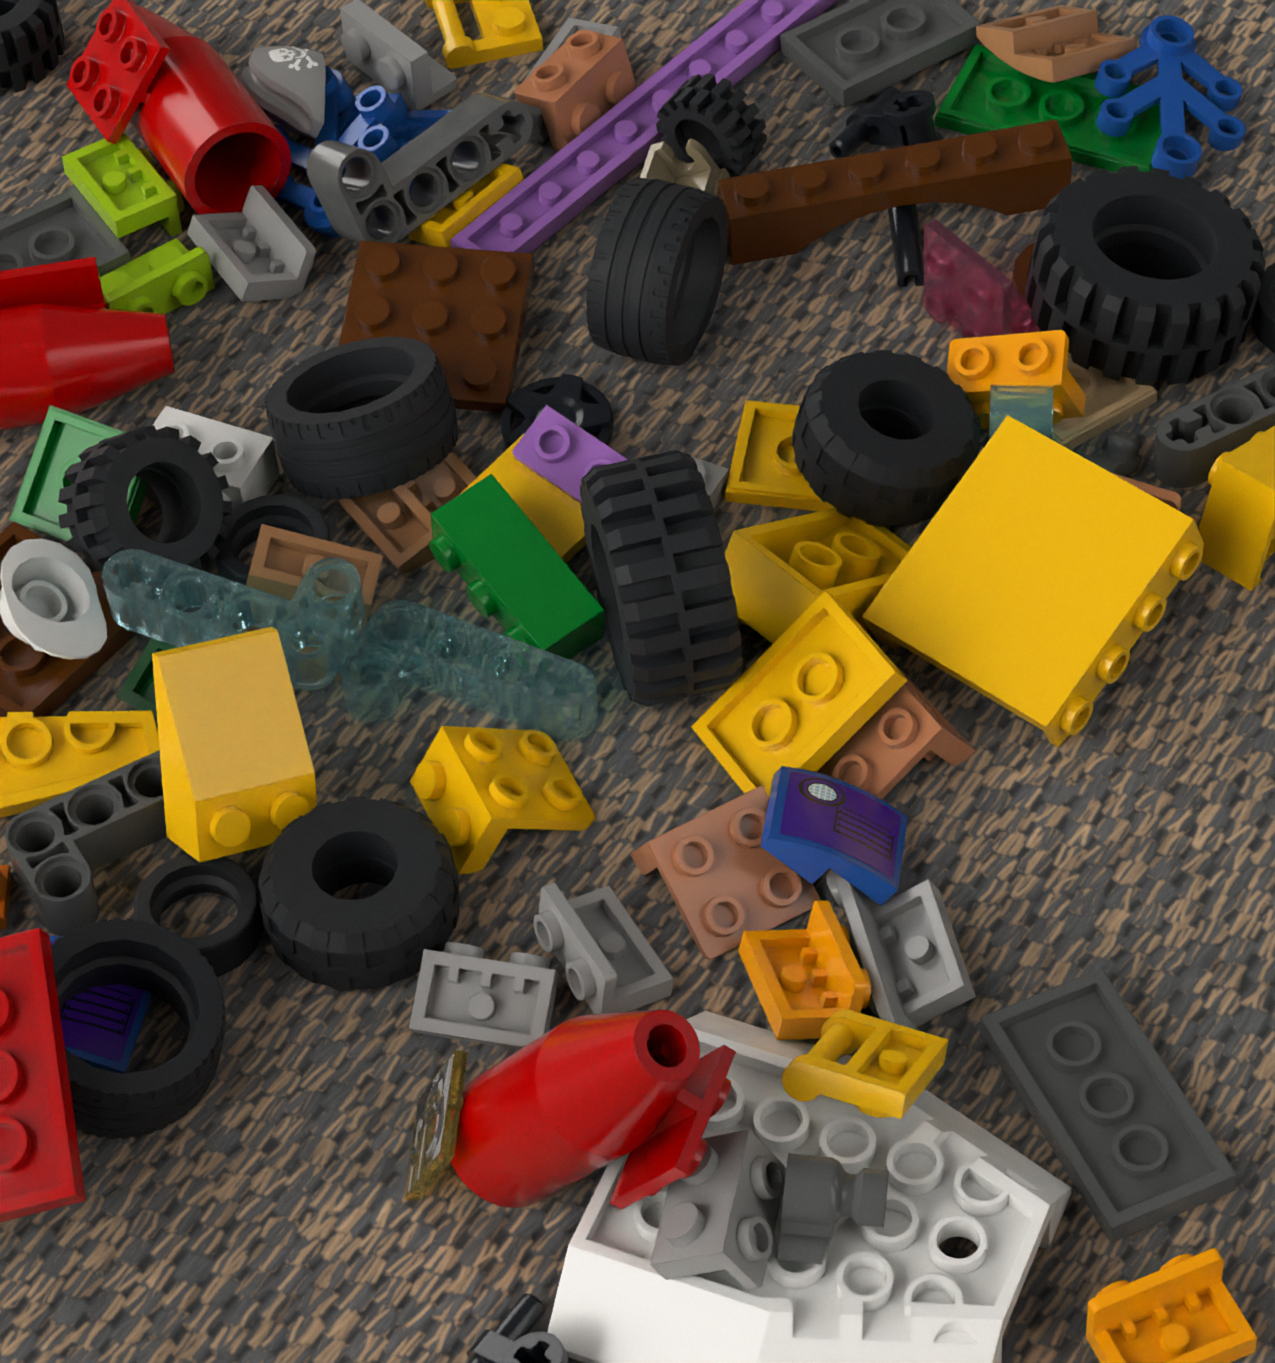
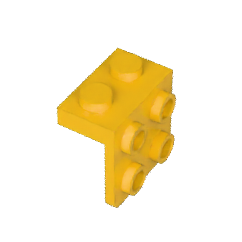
(494, 781)

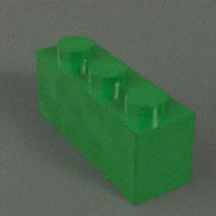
(514, 571)

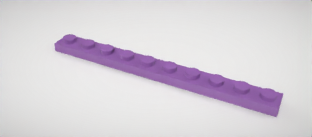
(625, 133)

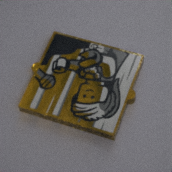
(436, 1126)

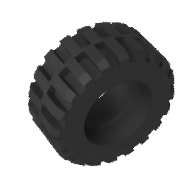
(1154, 226)
(661, 577)

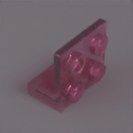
(969, 290)

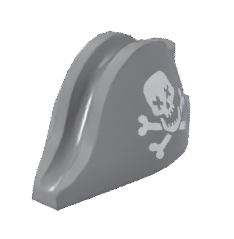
(288, 86)

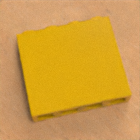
(1037, 579)

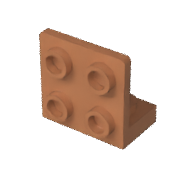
(895, 741)
(724, 875)

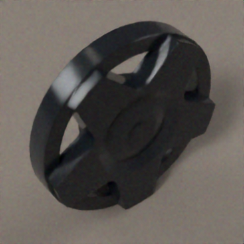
(564, 396)

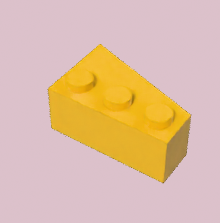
(1241, 511)

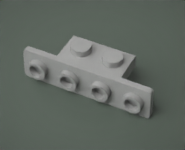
(906, 951)

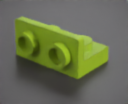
(124, 186)
(159, 280)

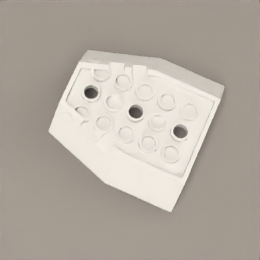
(879, 1288)

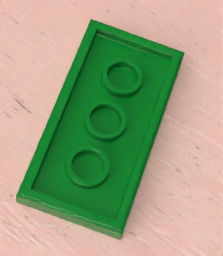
(996, 97)

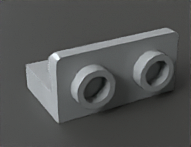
(484, 998)

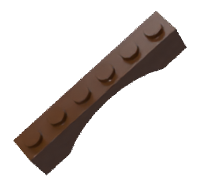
(792, 206)

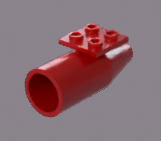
(182, 107)
(68, 347)
(585, 1101)

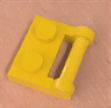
(504, 25)
(880, 1077)

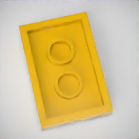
(800, 697)

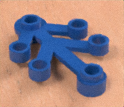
(1171, 47)
(364, 132)

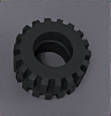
(28, 41)
(178, 475)

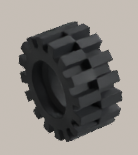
(715, 120)

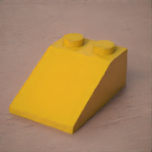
(791, 561)
(230, 744)

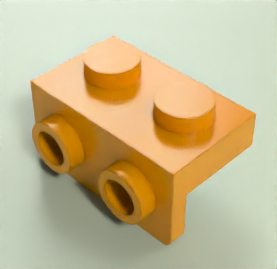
(1015, 360)
(805, 974)
(1170, 1316)

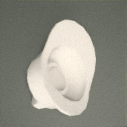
(51, 600)

